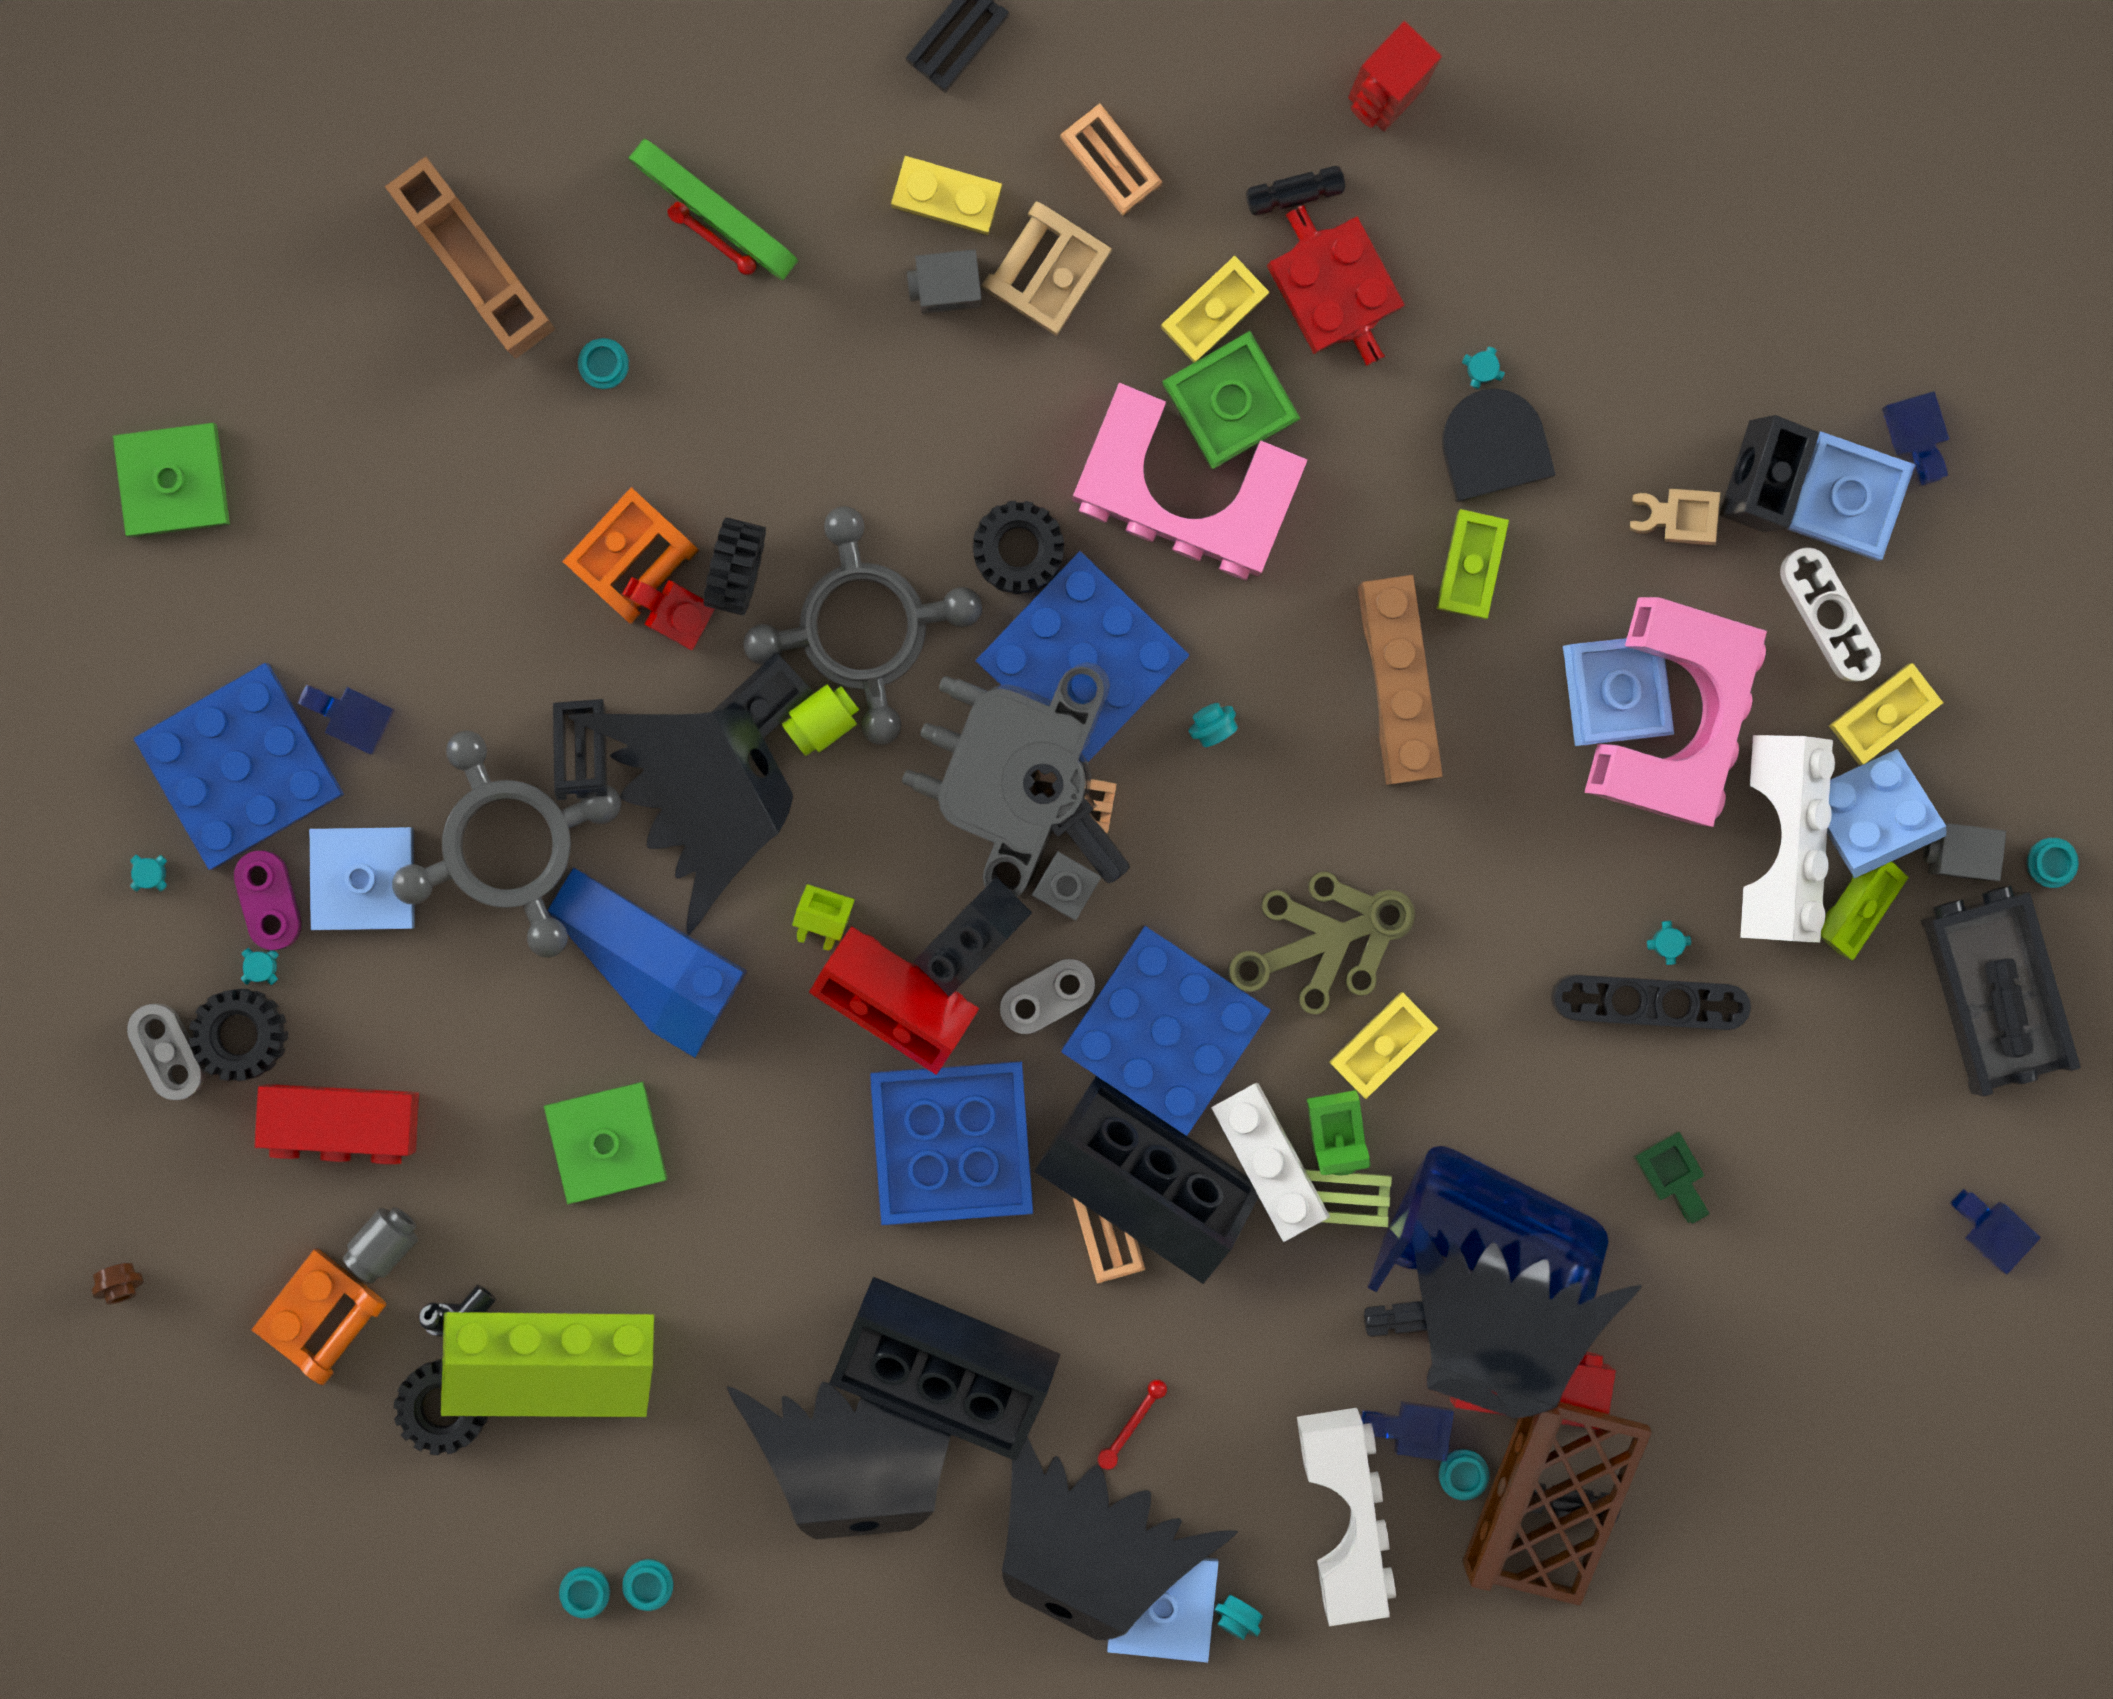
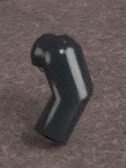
(432, 1314)

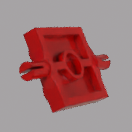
(1335, 285)

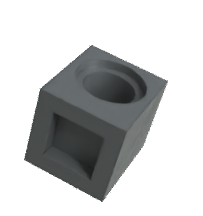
(945, 281)
(1967, 853)
(1066, 885)

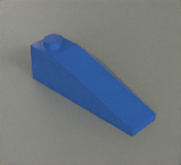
(657, 969)

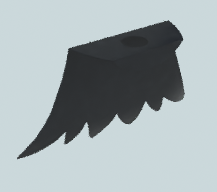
(706, 790)
(1503, 1332)
(847, 1467)
(1090, 1560)

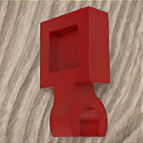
(673, 612)

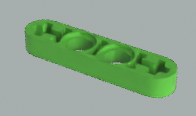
(713, 209)

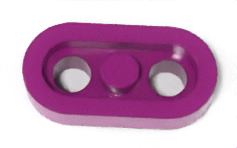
(271, 898)

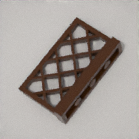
(1512, 1499)

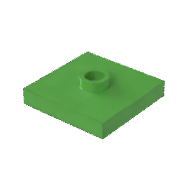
(1231, 400)
(171, 480)
(605, 1142)

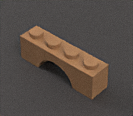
(470, 257)
(1401, 680)

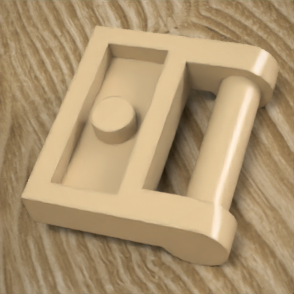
(1060, 278)

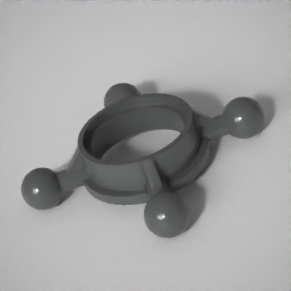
(959, 607)
(414, 883)

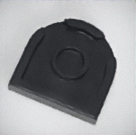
(1494, 444)

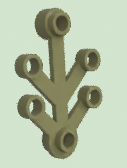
(1330, 938)

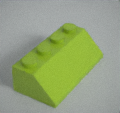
(546, 1364)

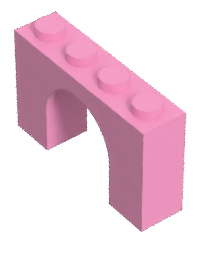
(1117, 488)
(1723, 662)

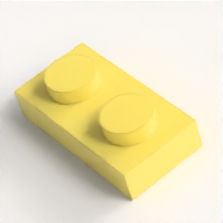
(946, 195)
(1214, 309)
(1886, 714)
(1383, 1045)

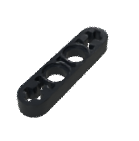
(1650, 1002)

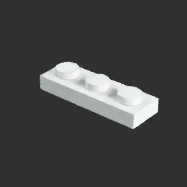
(1270, 1162)

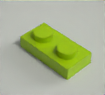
(1472, 564)
(1861, 909)

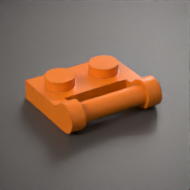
(619, 542)
(306, 1305)

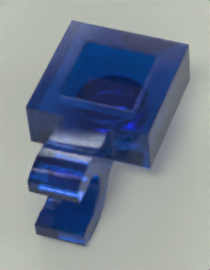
(1917, 428)
(353, 718)
(1997, 1232)
(1418, 1429)

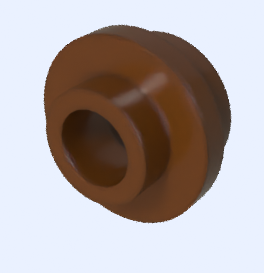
(116, 1283)

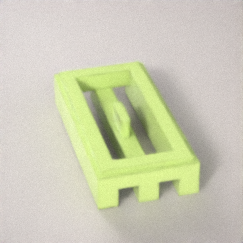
(1381, 1200)

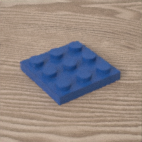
(1083, 621)
(238, 766)
(1165, 1030)
(951, 1143)

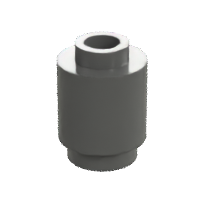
(380, 1244)

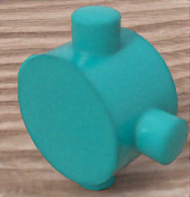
(1483, 367)
(148, 873)
(1669, 942)
(259, 966)

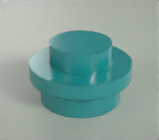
(603, 363)
(1213, 724)
(2052, 862)
(1464, 1474)
(648, 1585)
(584, 1592)
(1238, 1618)

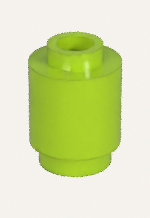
(821, 719)

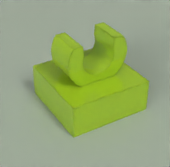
(822, 914)

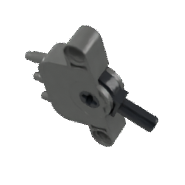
(996, 768)

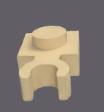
(1688, 516)

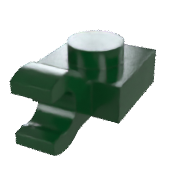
(1671, 1171)

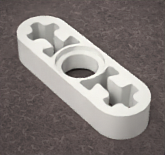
(1838, 653)

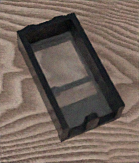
(1961, 946)

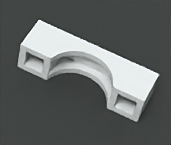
(1790, 895)
(1352, 1574)

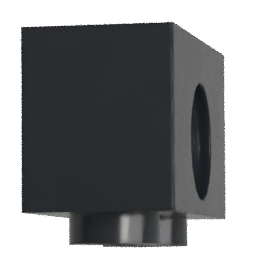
(1769, 473)
(972, 937)

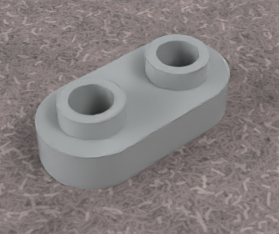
(1047, 996)
(164, 1053)

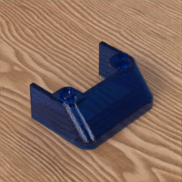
(1481, 1206)

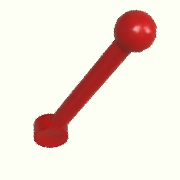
(680, 214)
(1108, 1457)

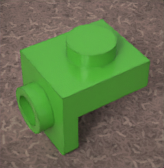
(1338, 1133)

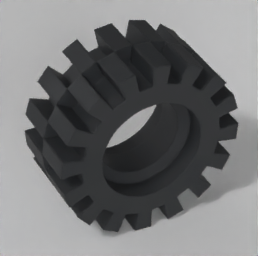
(1012, 516)
(734, 566)
(209, 1045)
(416, 1424)

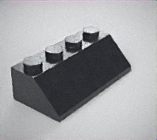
(1149, 1180)
(945, 1369)

